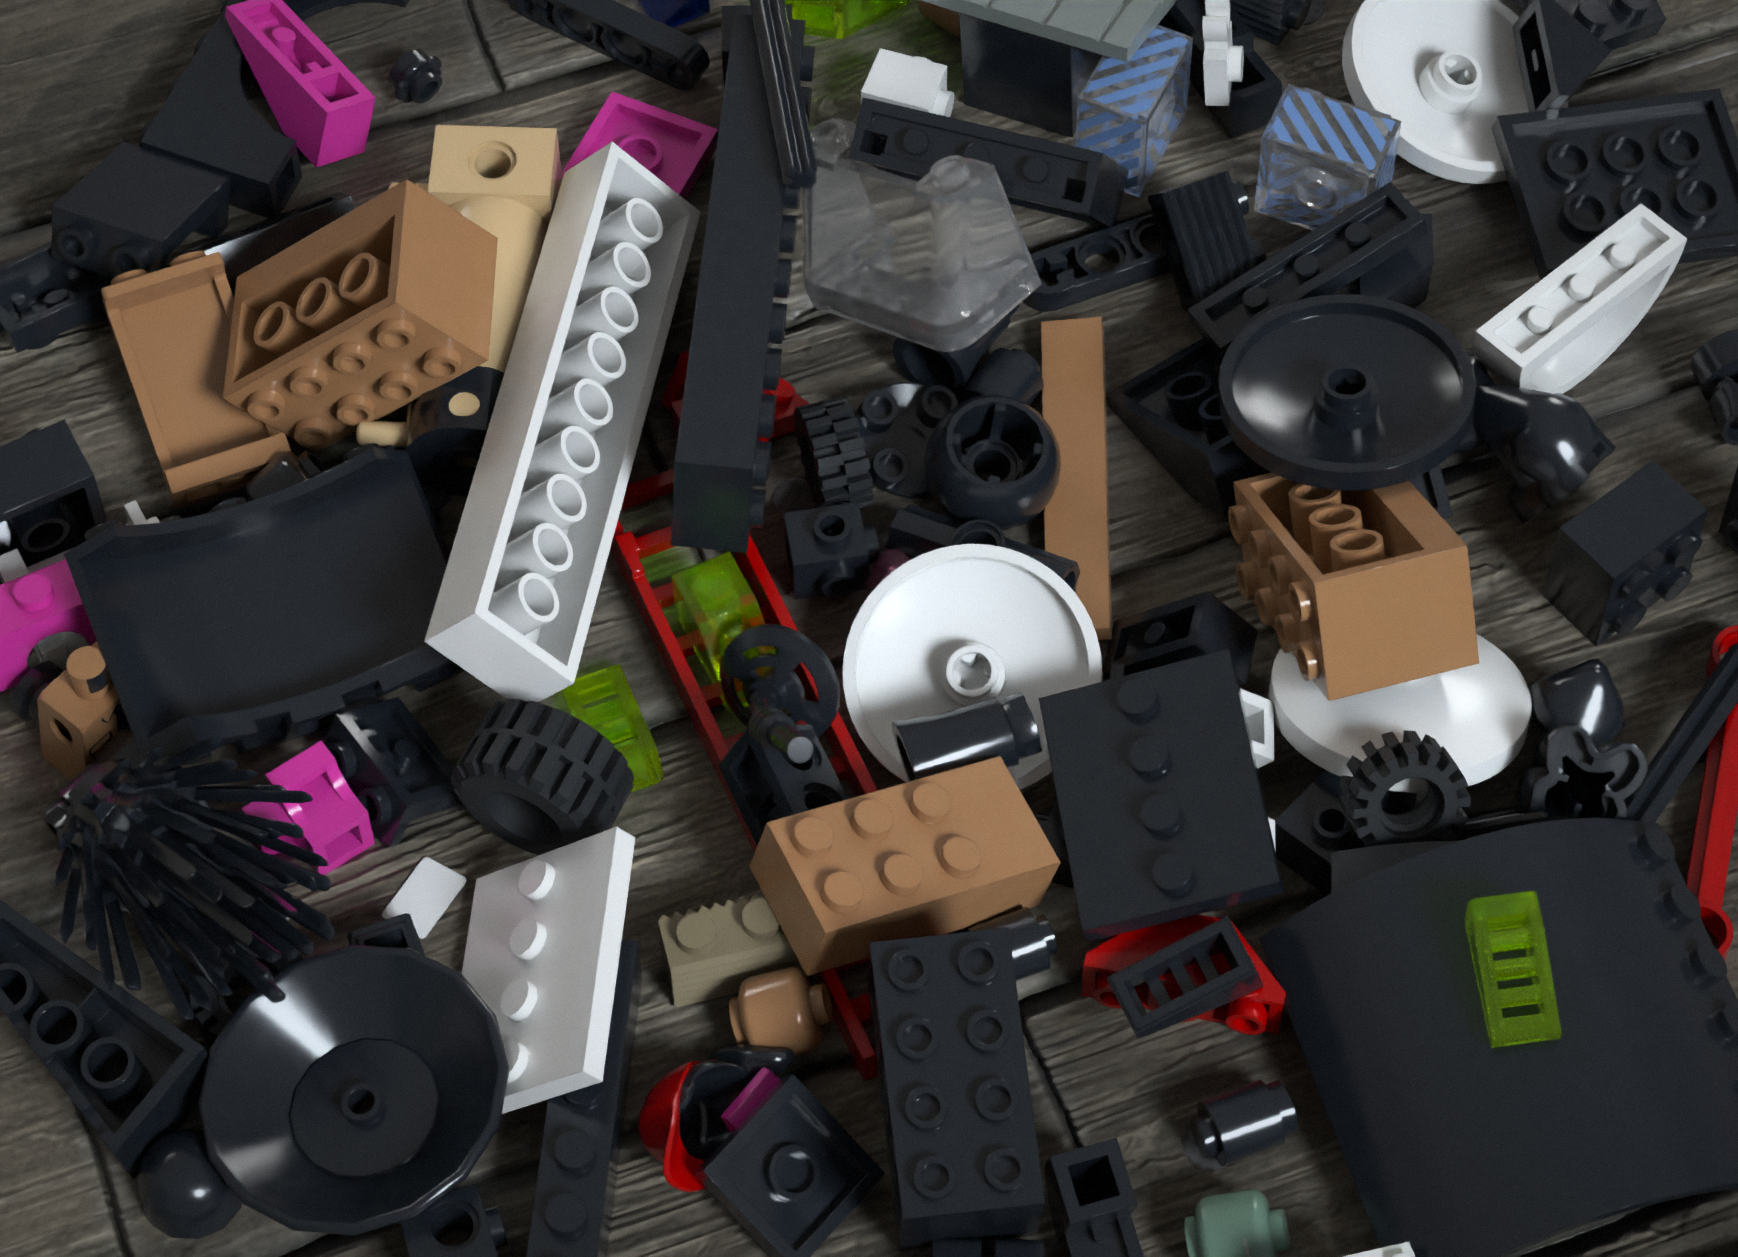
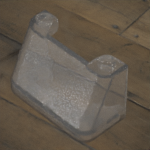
(910, 255)

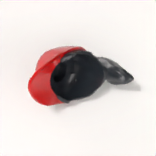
(684, 1108)

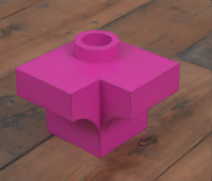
(332, 822)

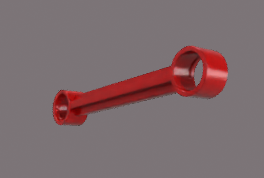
(1716, 815)

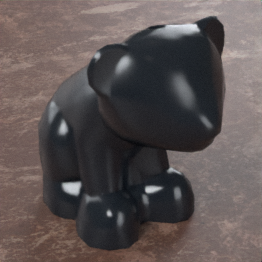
(1539, 439)
(1569, 773)

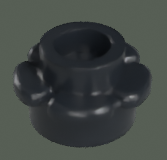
(416, 76)

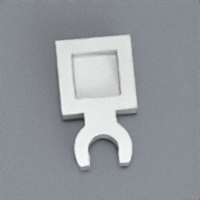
(1221, 59)

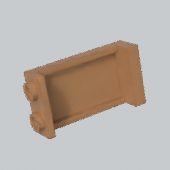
(175, 352)

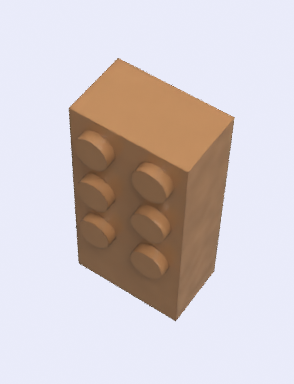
(903, 863)

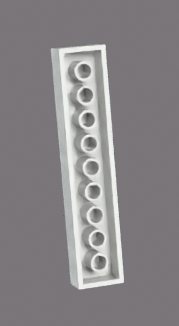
(564, 430)

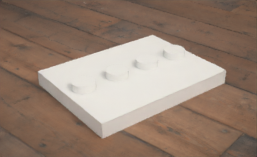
(548, 961)

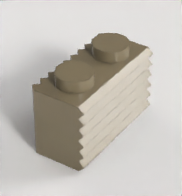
(719, 947)

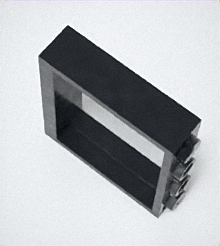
(1031, 169)

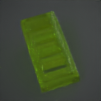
(638, 751)
(1502, 913)

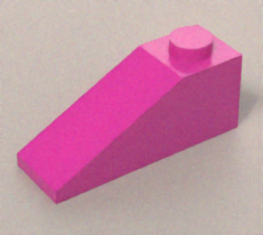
(303, 81)

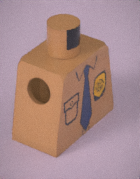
(79, 712)

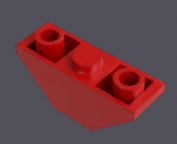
(1249, 1015)

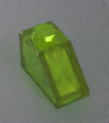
(713, 609)

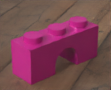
(33, 610)

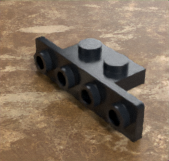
(46, 298)

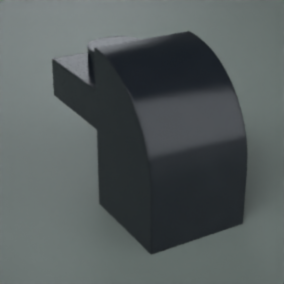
(1092, 1202)

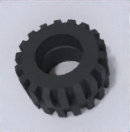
(541, 777)

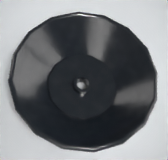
(351, 1032)

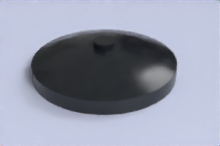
(1346, 392)

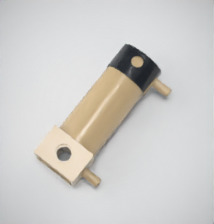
(508, 187)

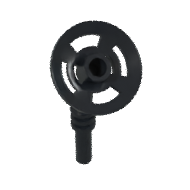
(780, 688)

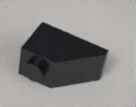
(1179, 633)

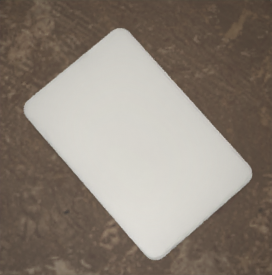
(426, 895)

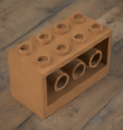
(361, 317)
(1355, 581)

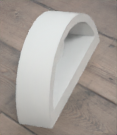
(1582, 307)

